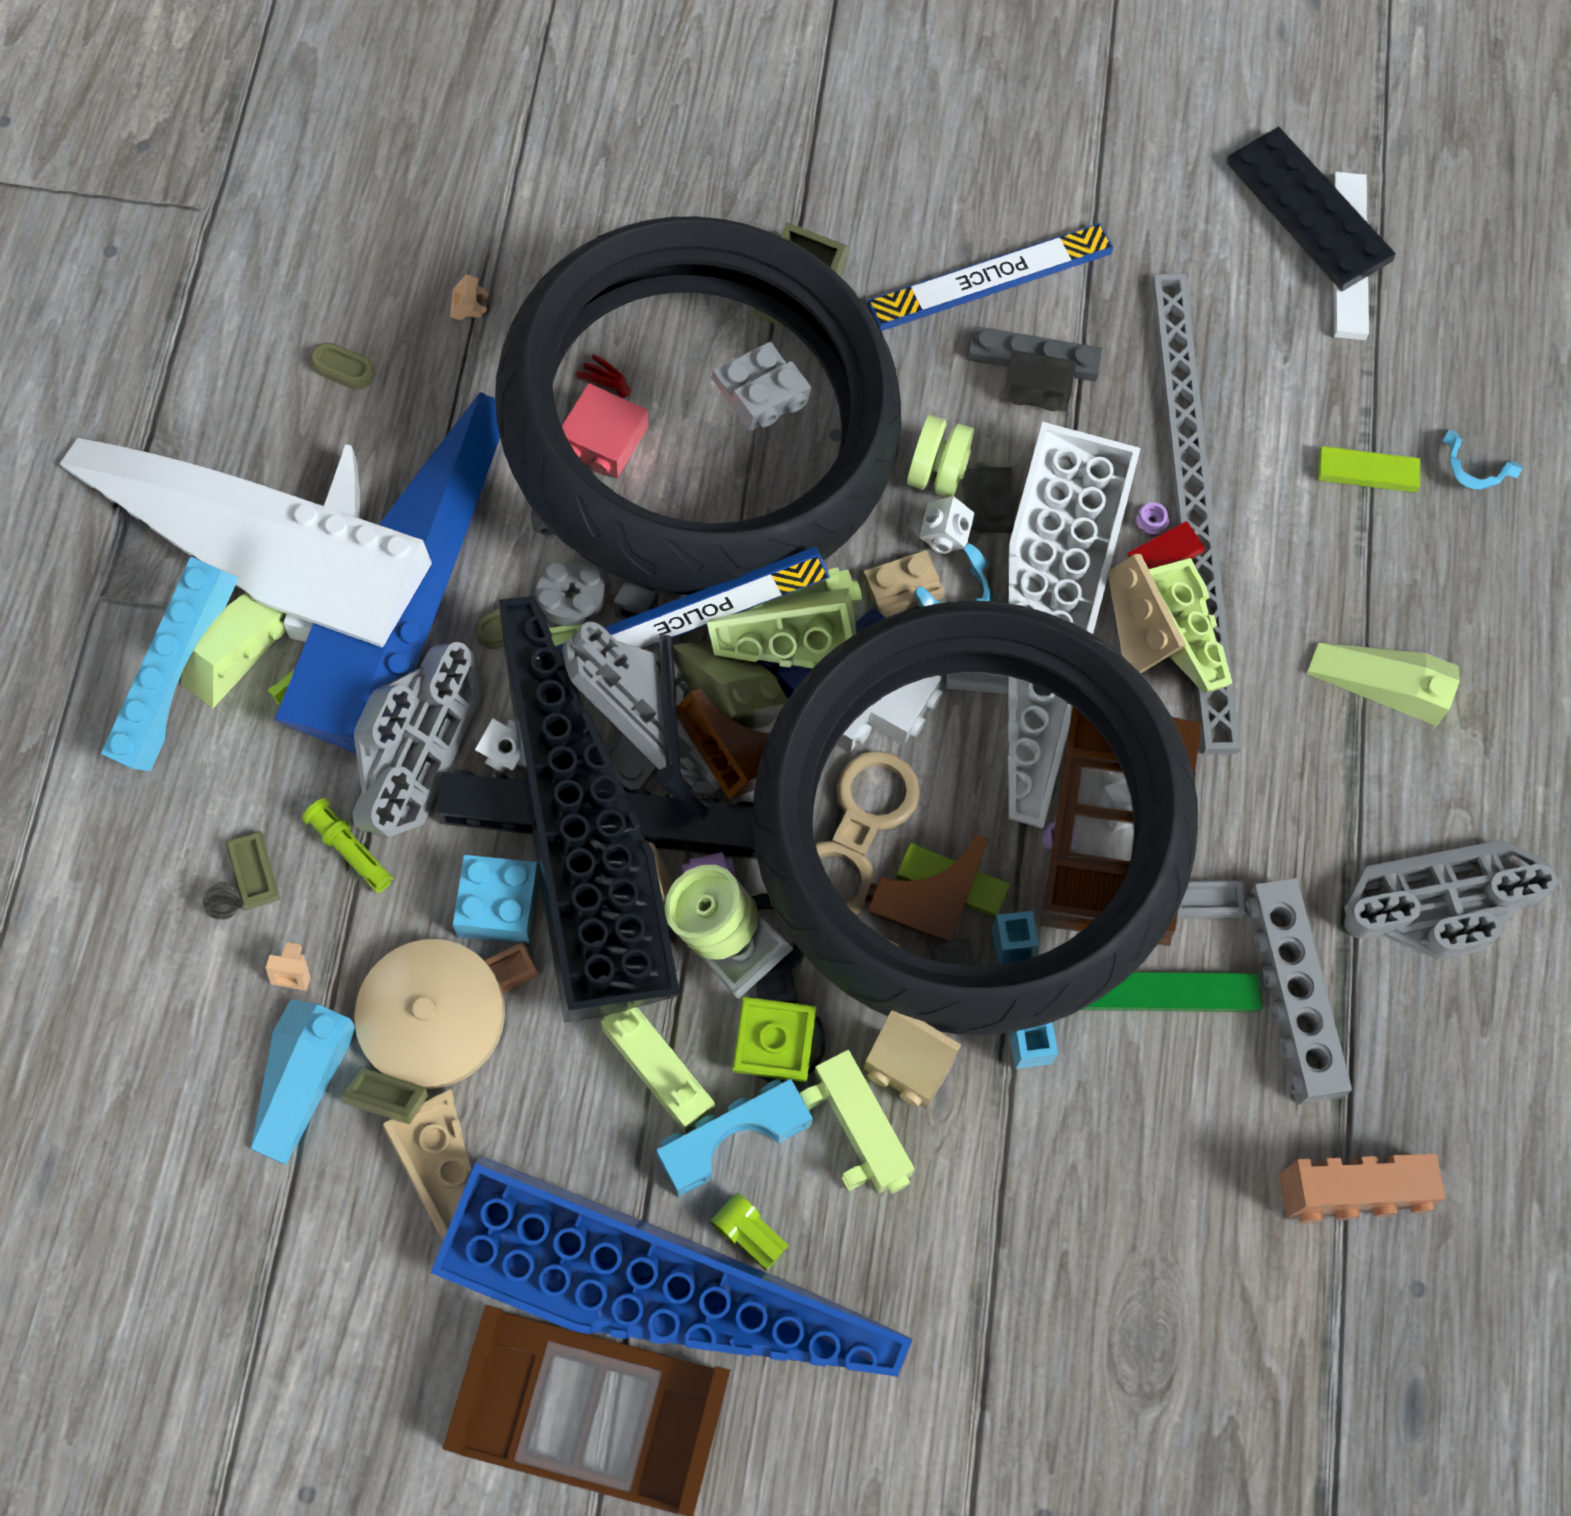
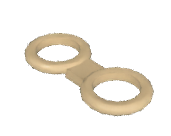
(860, 828)

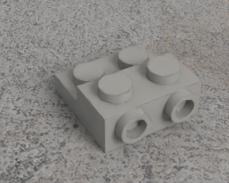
(762, 386)

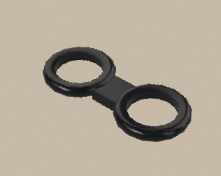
(779, 986)

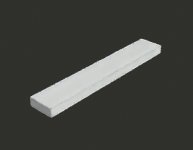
(1352, 304)

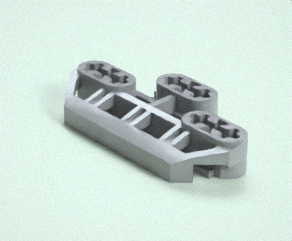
(627, 690)
(403, 727)
(1451, 907)

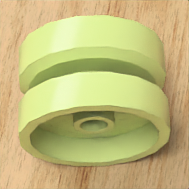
(943, 457)
(711, 912)

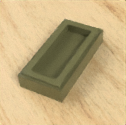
(252, 870)
(384, 1095)

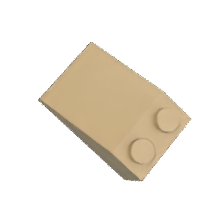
(911, 1058)

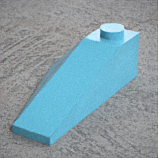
(299, 1068)

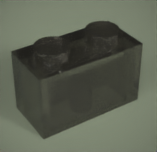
(1039, 380)

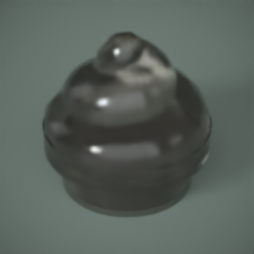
(221, 901)

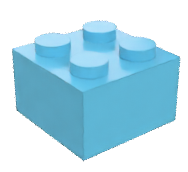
(496, 899)

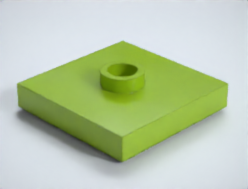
(774, 1039)

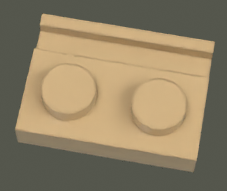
(894, 583)

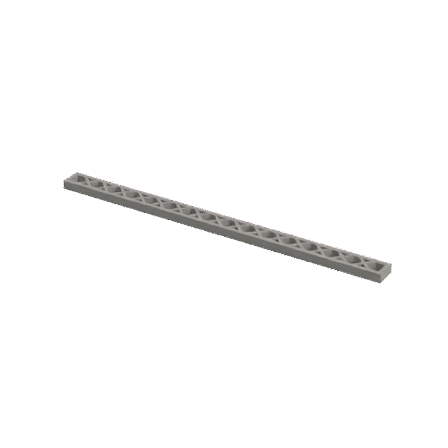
(1195, 447)

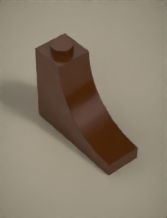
(725, 745)
(932, 903)

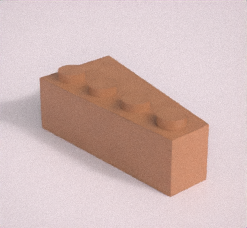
(1361, 1187)

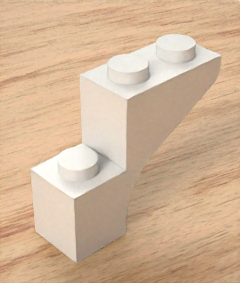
(896, 714)

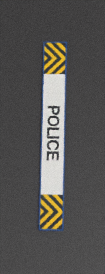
(989, 277)
(721, 600)

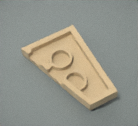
(1141, 615)

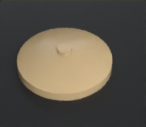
(429, 1013)

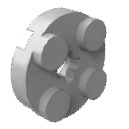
(565, 577)

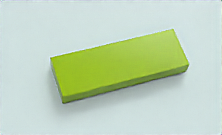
(1369, 469)
(986, 891)

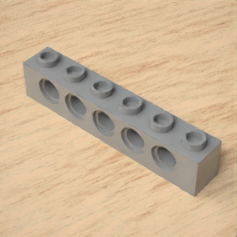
(1286, 901)

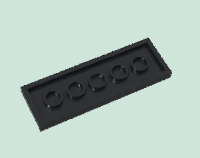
(1310, 208)

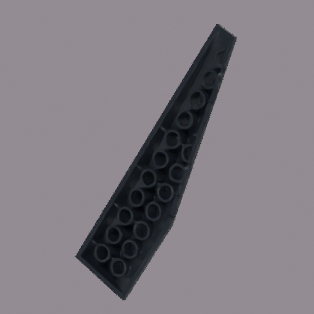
(588, 843)

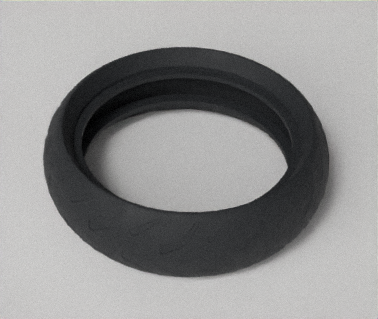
(725, 262)
(1013, 644)

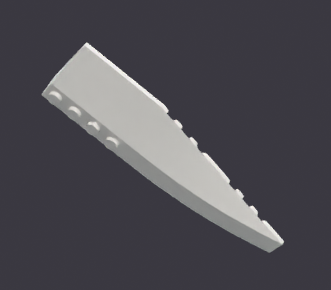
(279, 545)
(1059, 567)

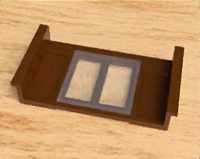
(1094, 828)
(587, 1412)

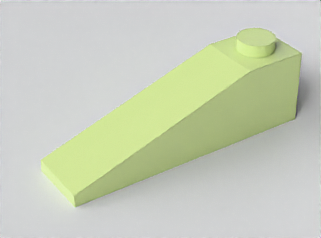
(1186, 599)
(788, 631)
(1395, 678)

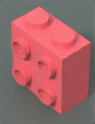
(605, 429)

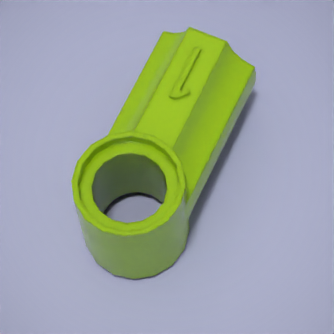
(742, 1224)

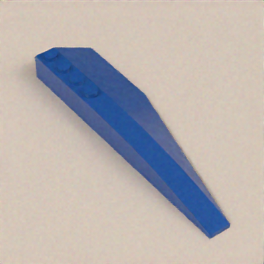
(341, 671)
(637, 1281)

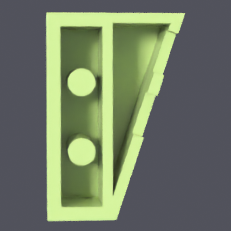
(231, 648)

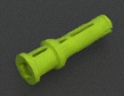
(337, 834)

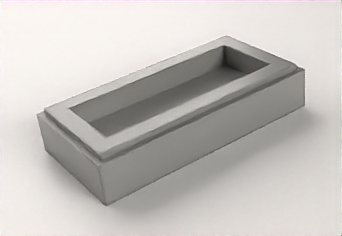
(1213, 900)

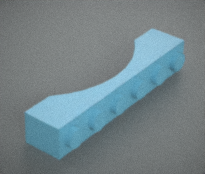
(144, 714)

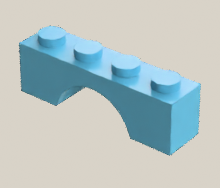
(1015, 941)
(776, 1113)

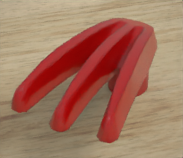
(611, 378)

